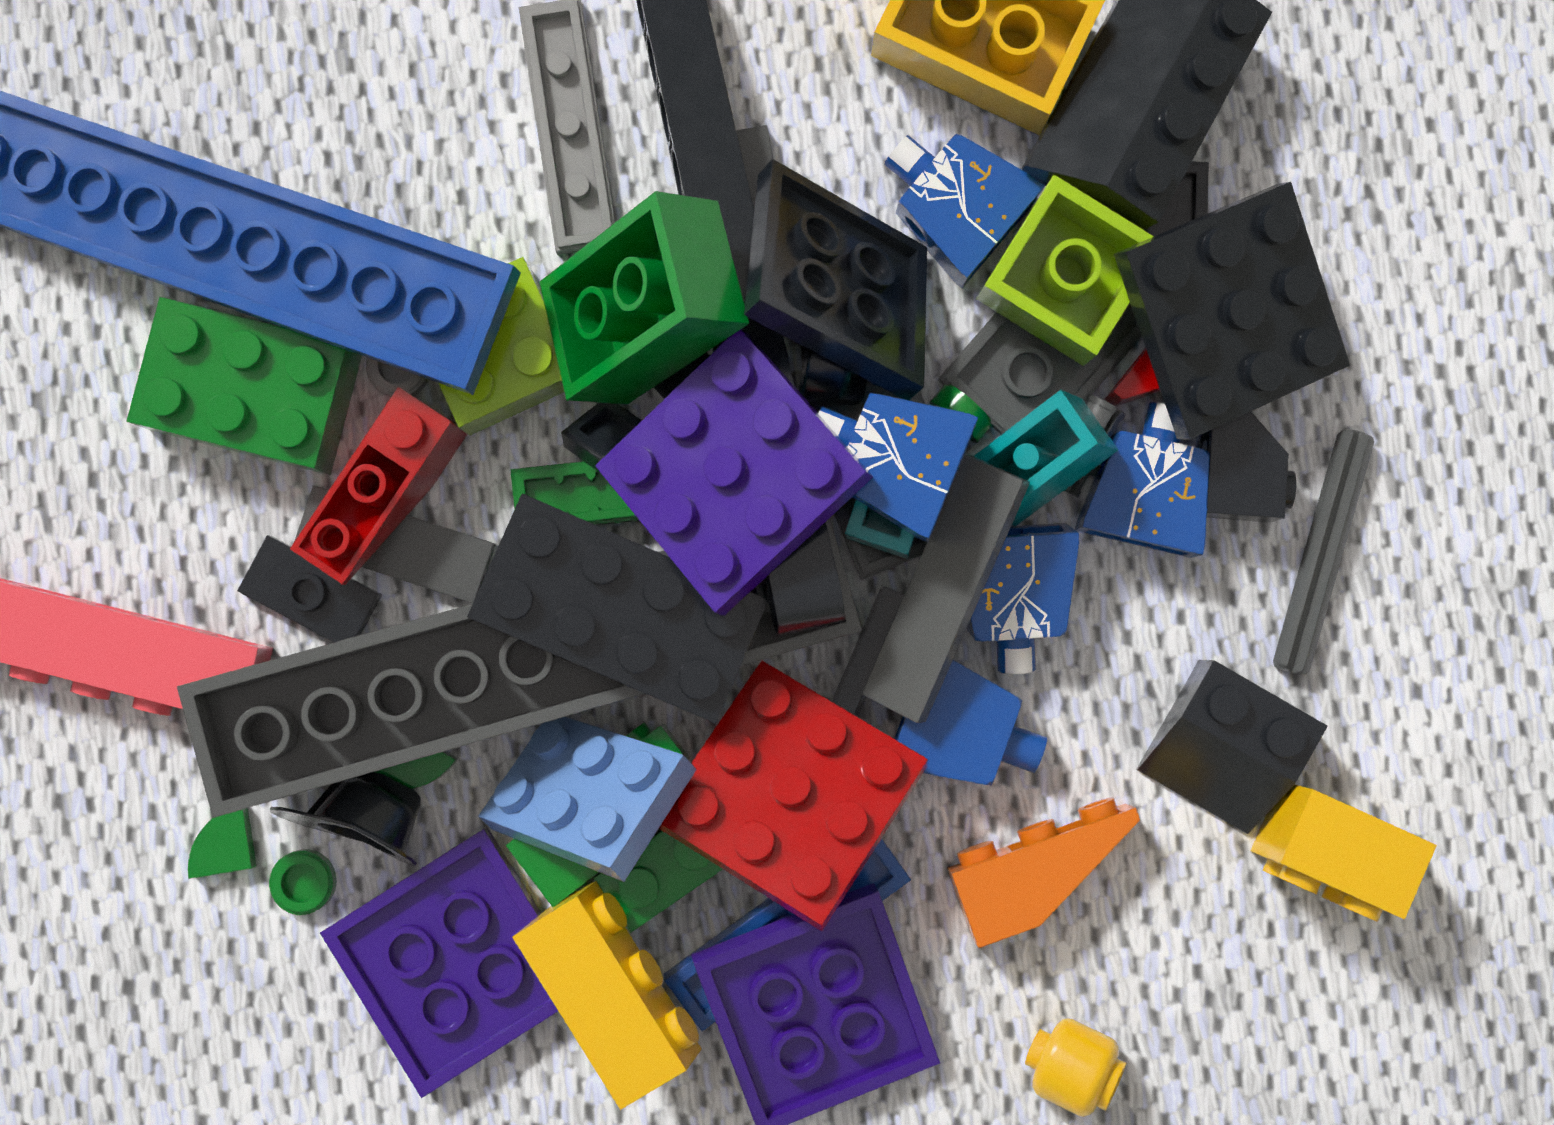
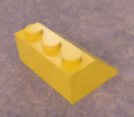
(609, 994)

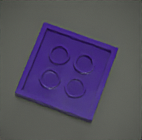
(733, 472)
(442, 962)
(816, 1010)

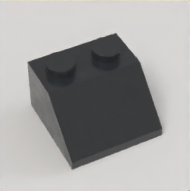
(1231, 745)

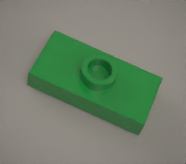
(573, 489)

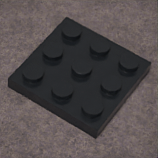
(837, 281)
(1232, 310)

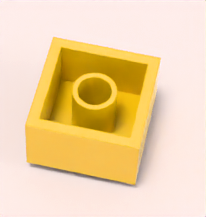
(1354, 854)

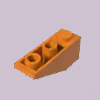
(1028, 880)

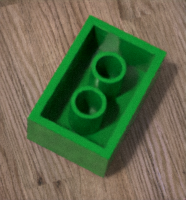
(643, 299)
(244, 386)

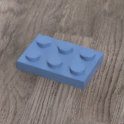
(588, 795)

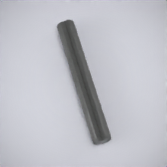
(1323, 552)

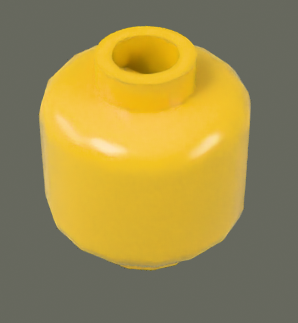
(1075, 1067)

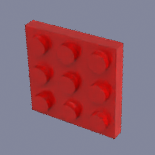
(793, 794)

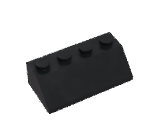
(1146, 100)

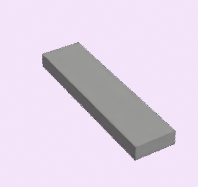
(567, 122)

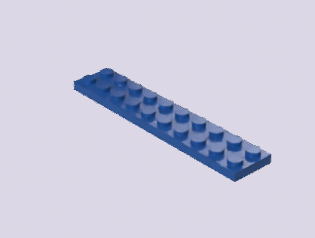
(251, 244)

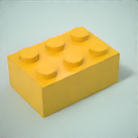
(989, 52)

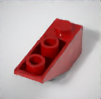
(379, 486)

